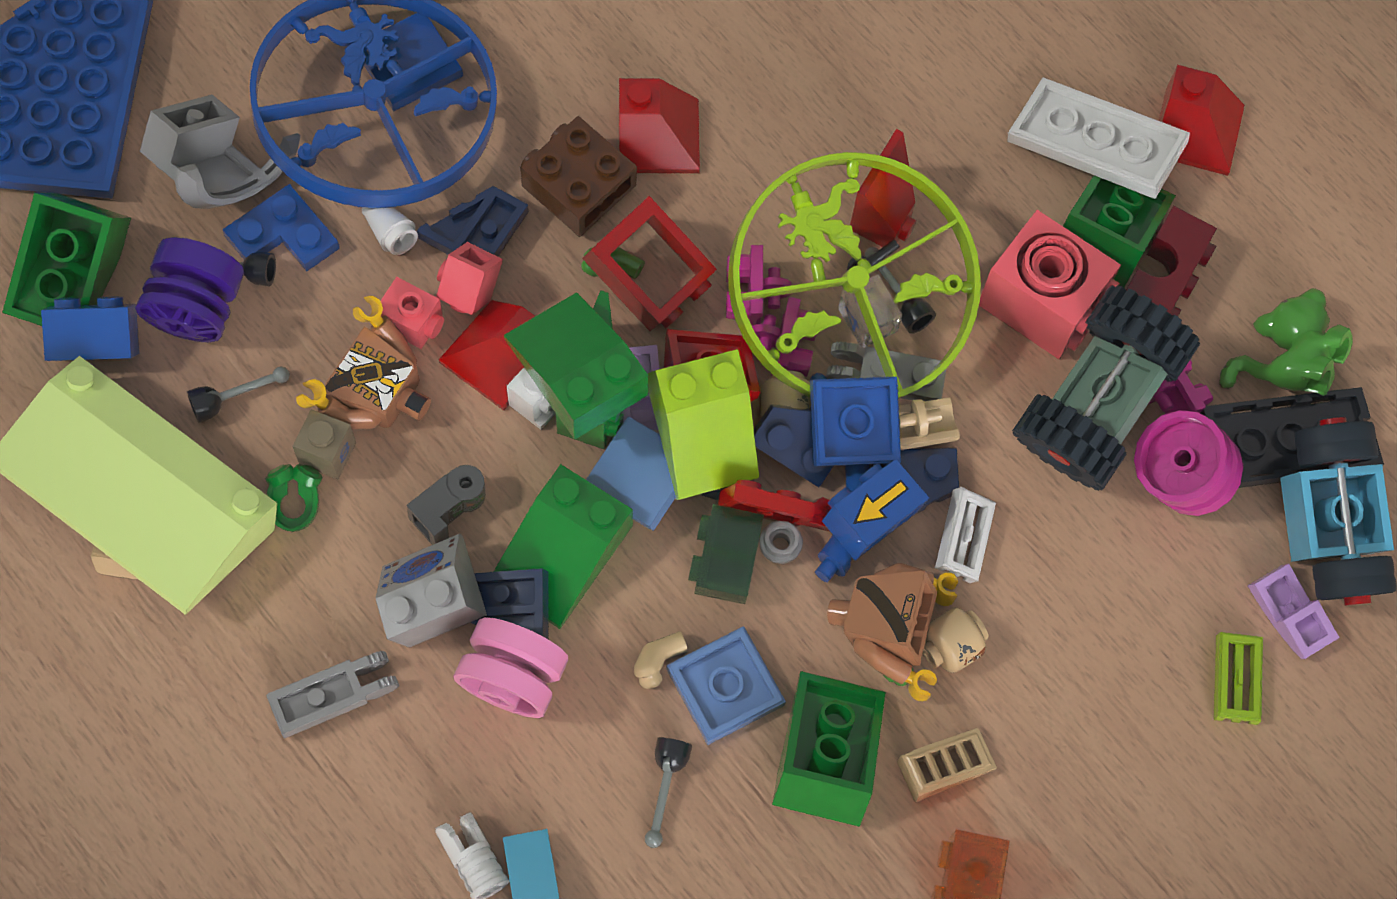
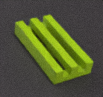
(1236, 713)

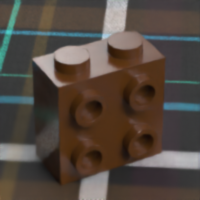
(578, 175)

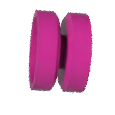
(1188, 463)

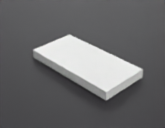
(1098, 137)

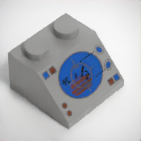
(429, 593)

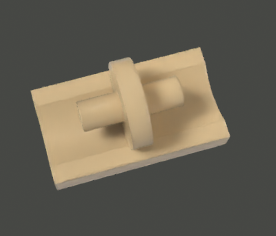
(927, 423)

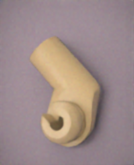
(653, 657)

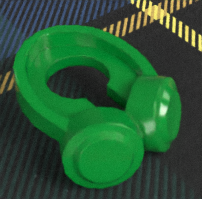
(308, 481)

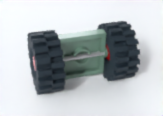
(1108, 387)

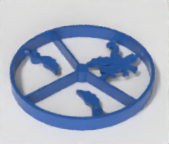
(373, 96)

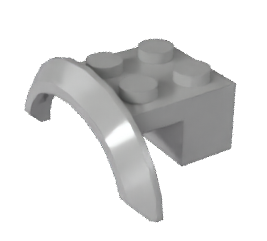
(196, 151)

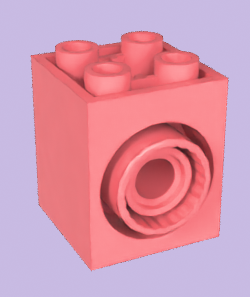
(1048, 284)

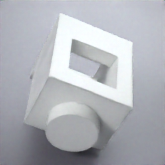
(528, 400)

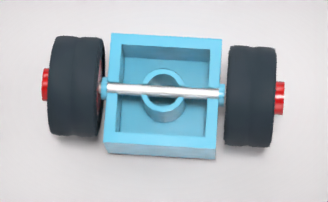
(1340, 511)

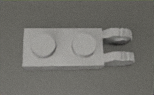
(908, 368)
(328, 694)

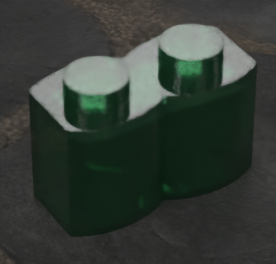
(727, 555)

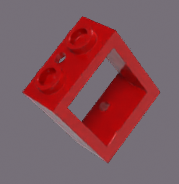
(626, 289)

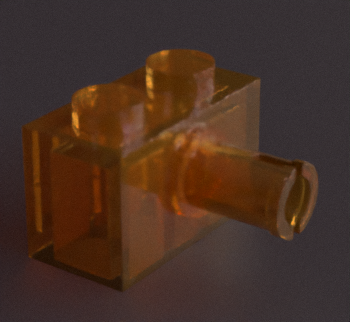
(971, 866)

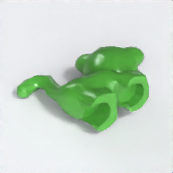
(1301, 329)

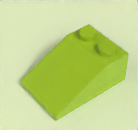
(705, 423)

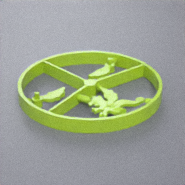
(811, 224)

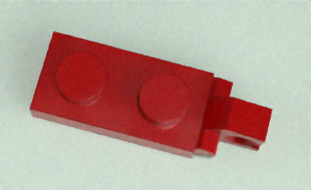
(777, 506)

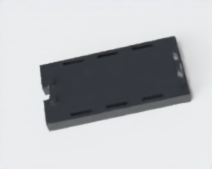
(1268, 434)

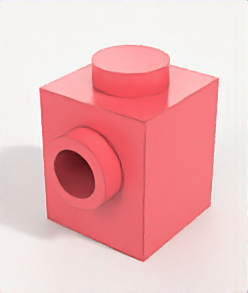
(468, 278)
(413, 312)

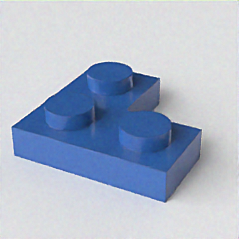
(283, 220)

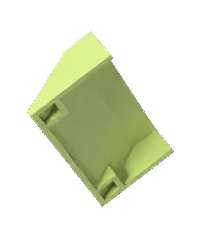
(134, 485)

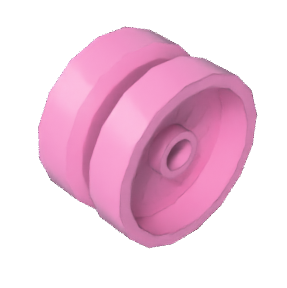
(511, 667)

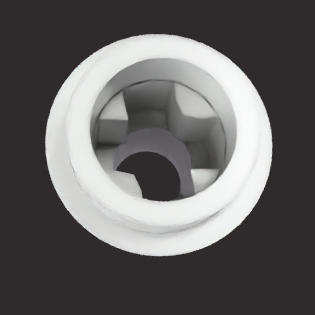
(390, 228)

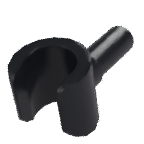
(877, 256)

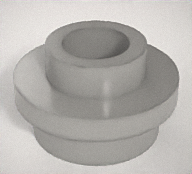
(784, 530)

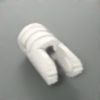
(475, 864)

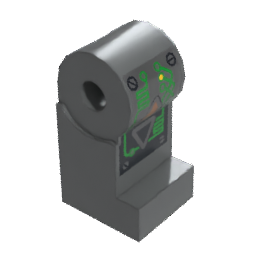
(446, 500)

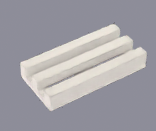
(959, 531)

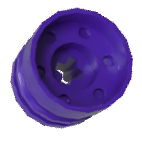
(190, 289)

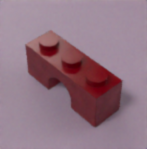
(1179, 247)

